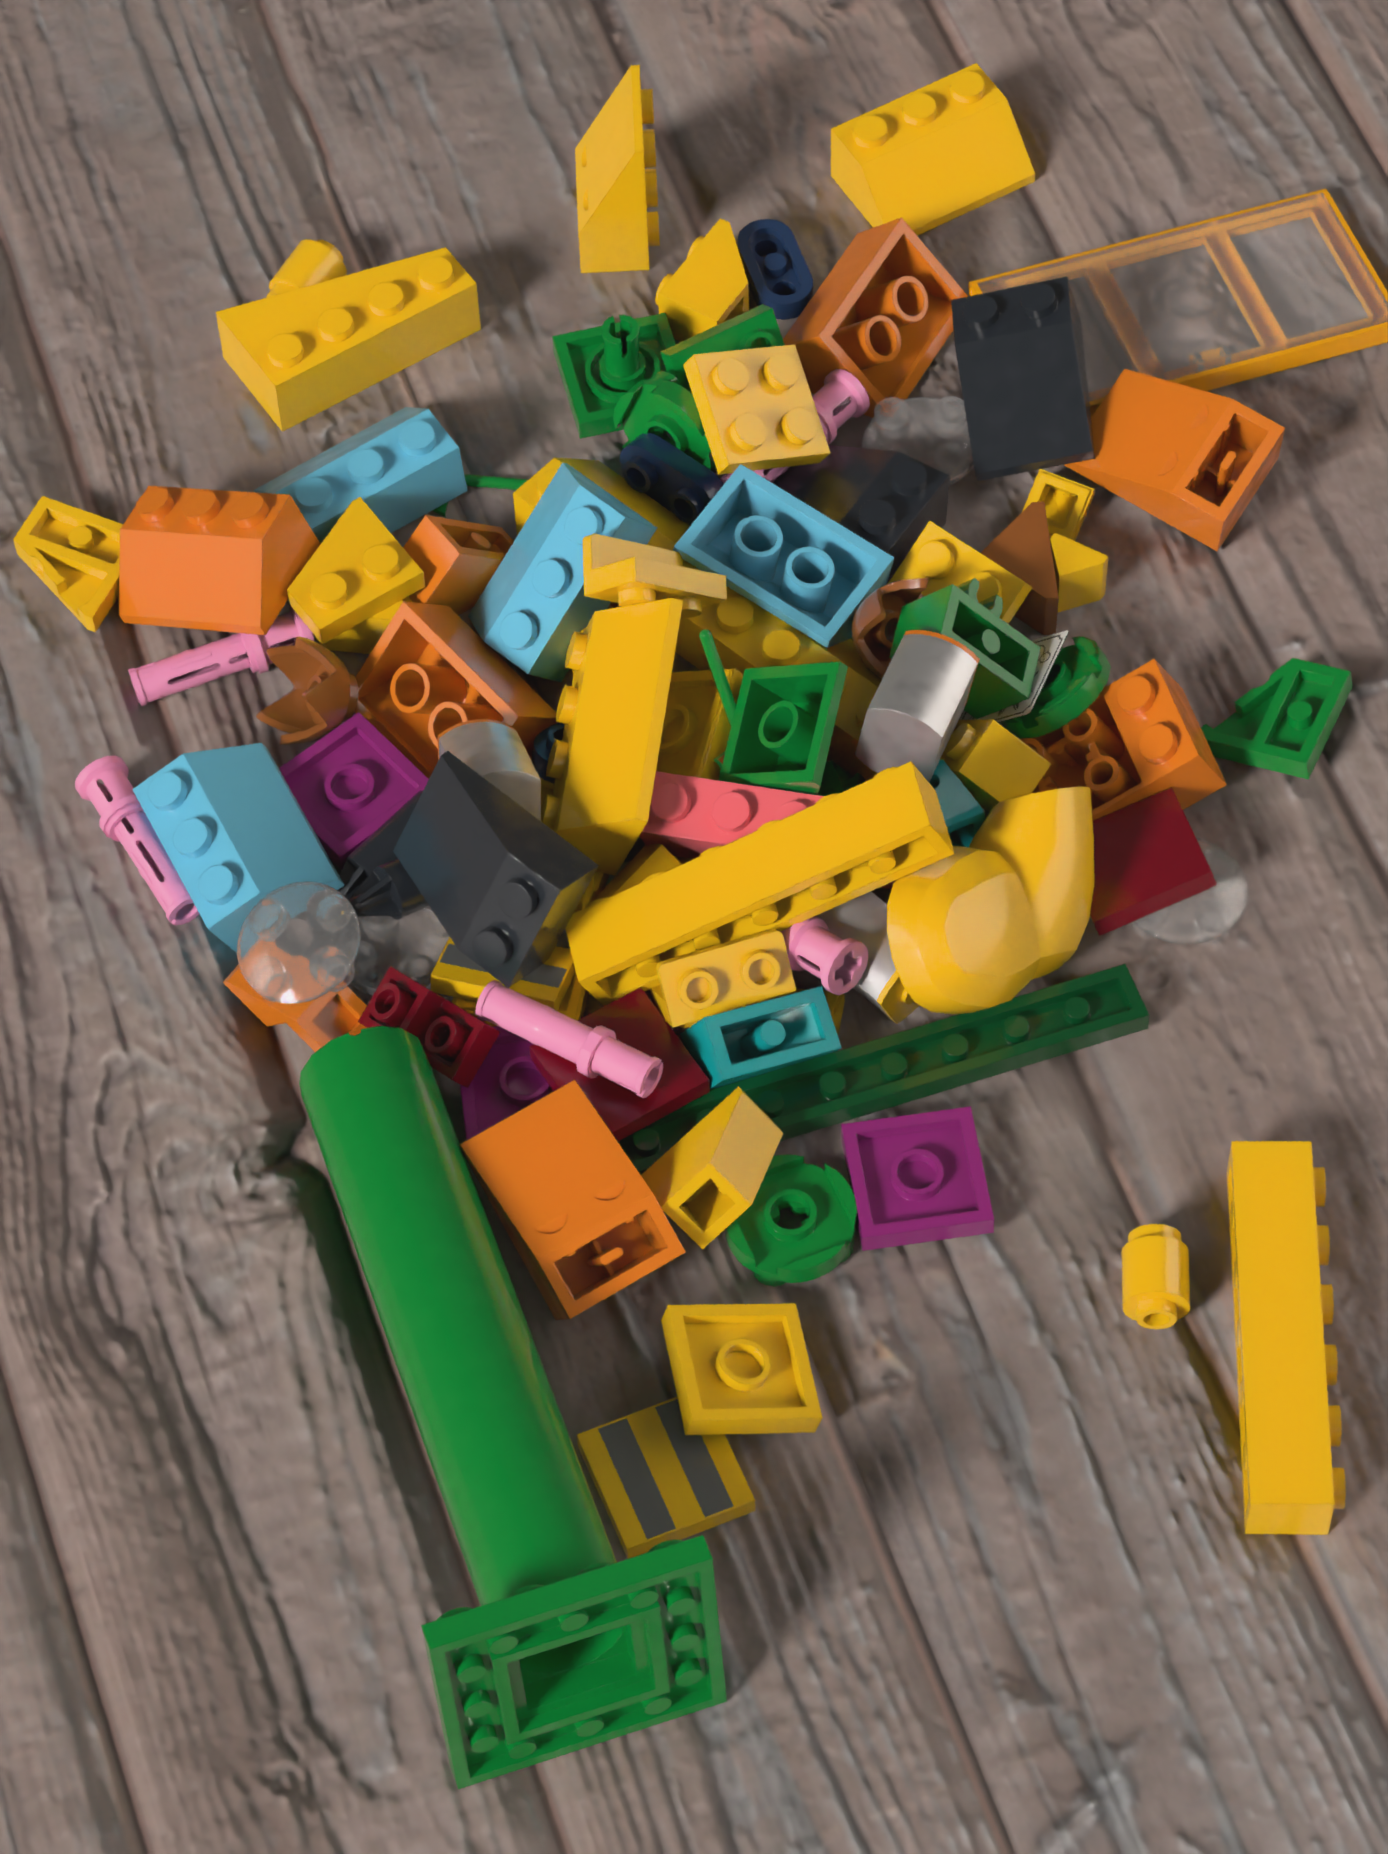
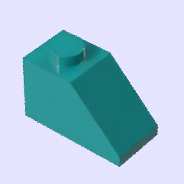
(762, 1037)

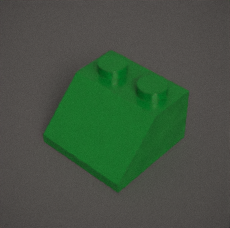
(784, 726)

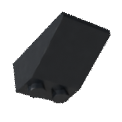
(1023, 378)
(873, 494)
(491, 871)

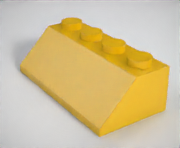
(612, 729)

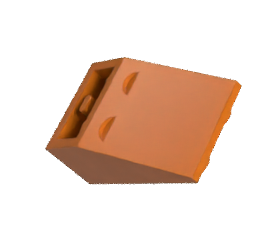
(1181, 453)
(1132, 745)
(571, 1201)

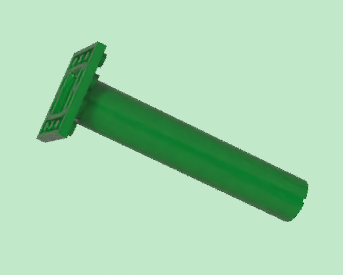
(563, 1631)

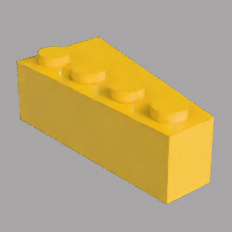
(347, 332)

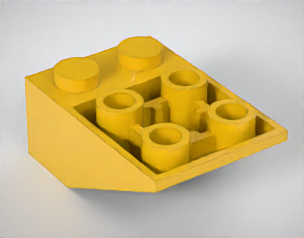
(614, 182)

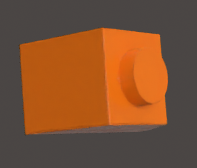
(456, 560)

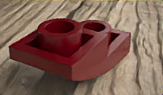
(449, 1035)

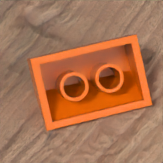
(878, 314)
(211, 558)
(437, 674)

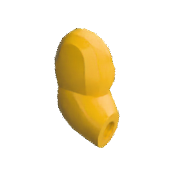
(997, 910)

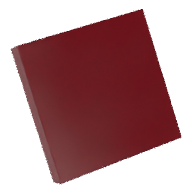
(1145, 861)
(643, 1028)

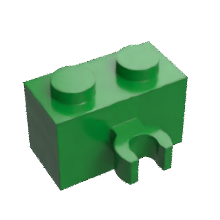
(1005, 654)

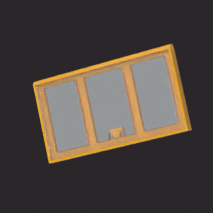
(1221, 296)

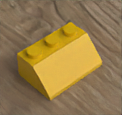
(932, 153)

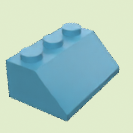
(395, 466)
(785, 556)
(539, 586)
(232, 832)

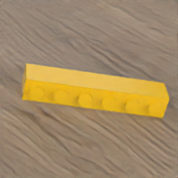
(761, 881)
(1281, 1339)

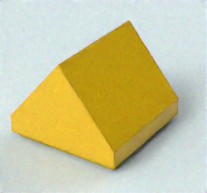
(1078, 572)

